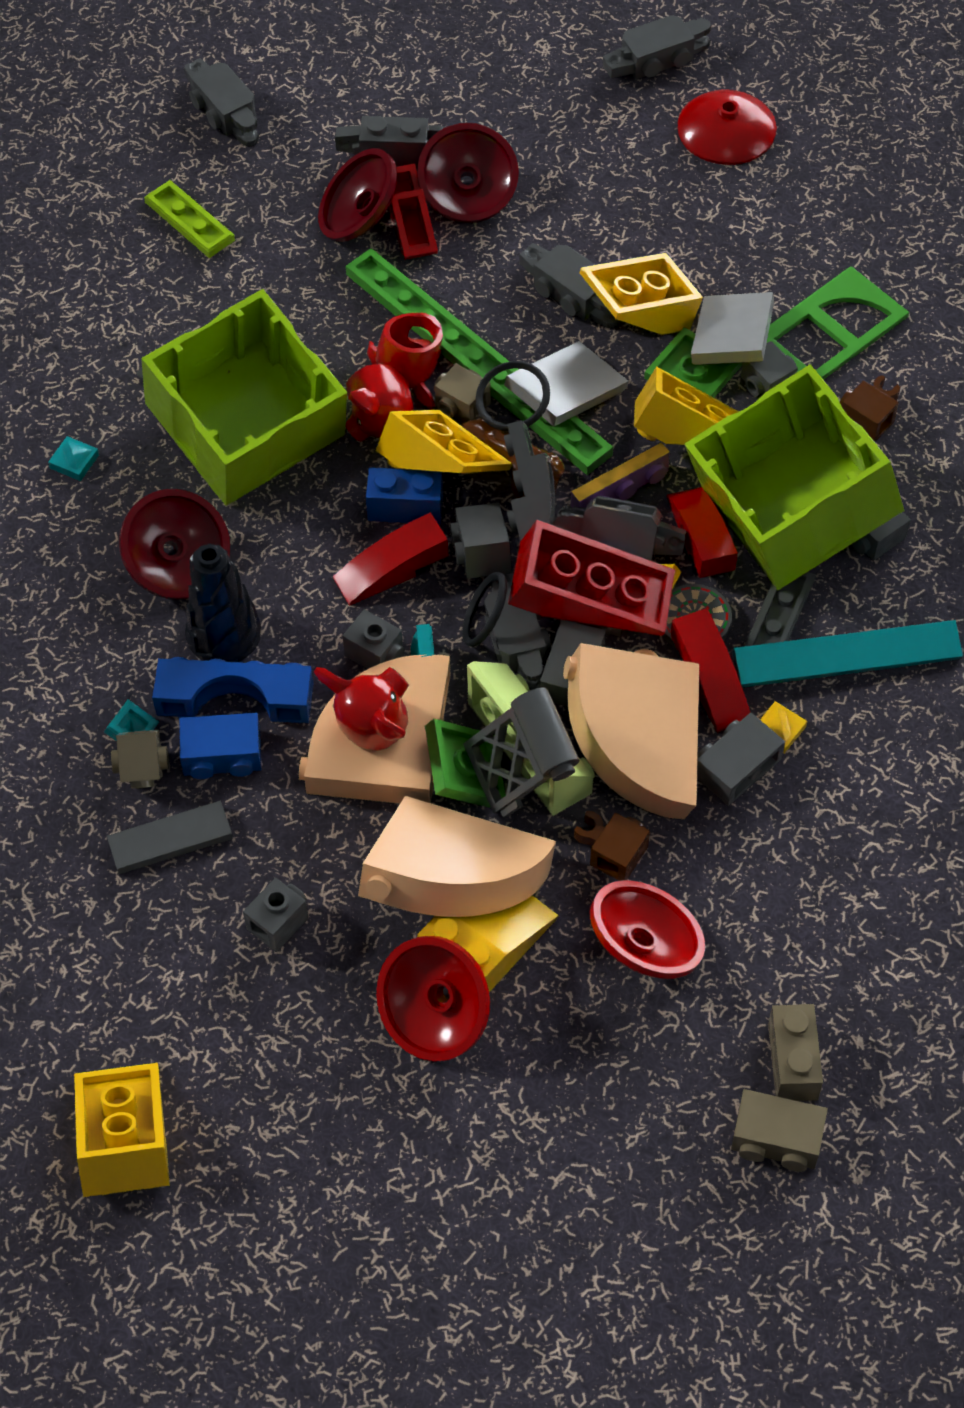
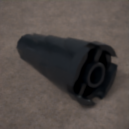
(219, 610)

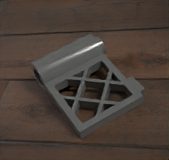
(539, 738)

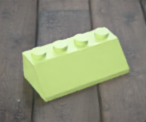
(490, 695)

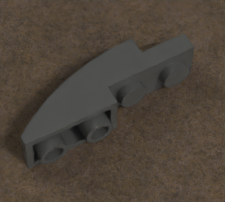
(533, 478)

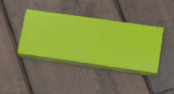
(189, 218)

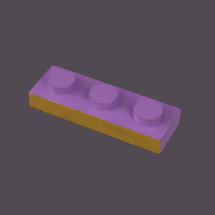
(626, 478)

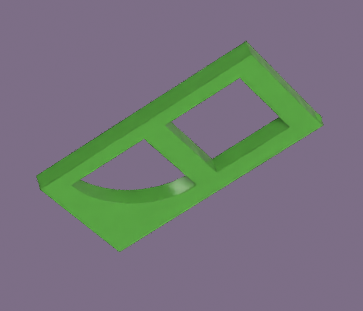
(845, 287)

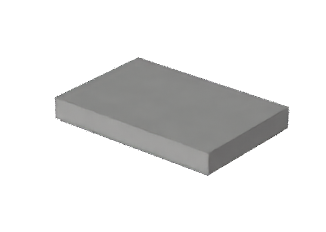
(733, 328)
(575, 379)

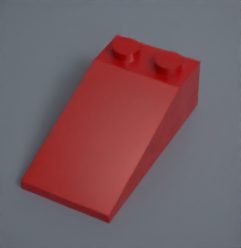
(589, 582)

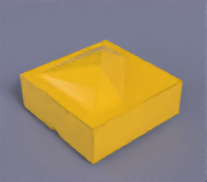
(784, 723)

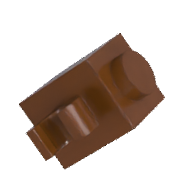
(872, 406)
(616, 846)

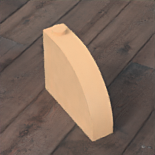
(637, 725)
(386, 775)
(452, 863)

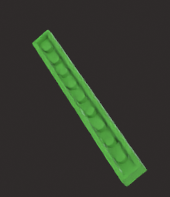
(462, 346)

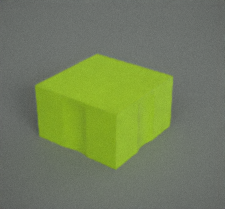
(258, 417)
(795, 477)

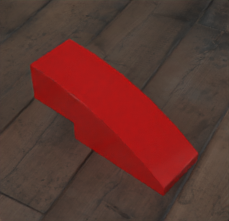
(411, 215)
(706, 532)
(392, 559)
(719, 684)

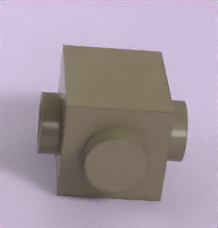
(457, 393)
(139, 758)

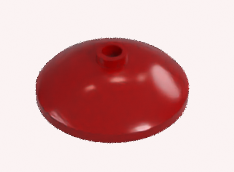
(726, 127)
(647, 929)
(414, 1001)

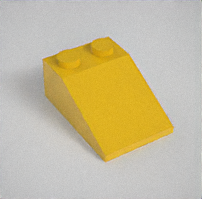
(646, 292)
(675, 410)
(435, 443)
(496, 938)
(120, 1130)

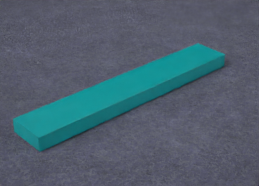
(847, 653)

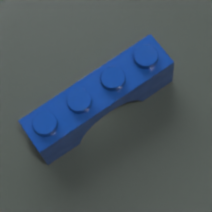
(187, 685)

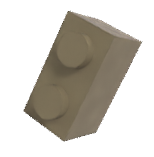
(795, 1052)
(779, 1130)

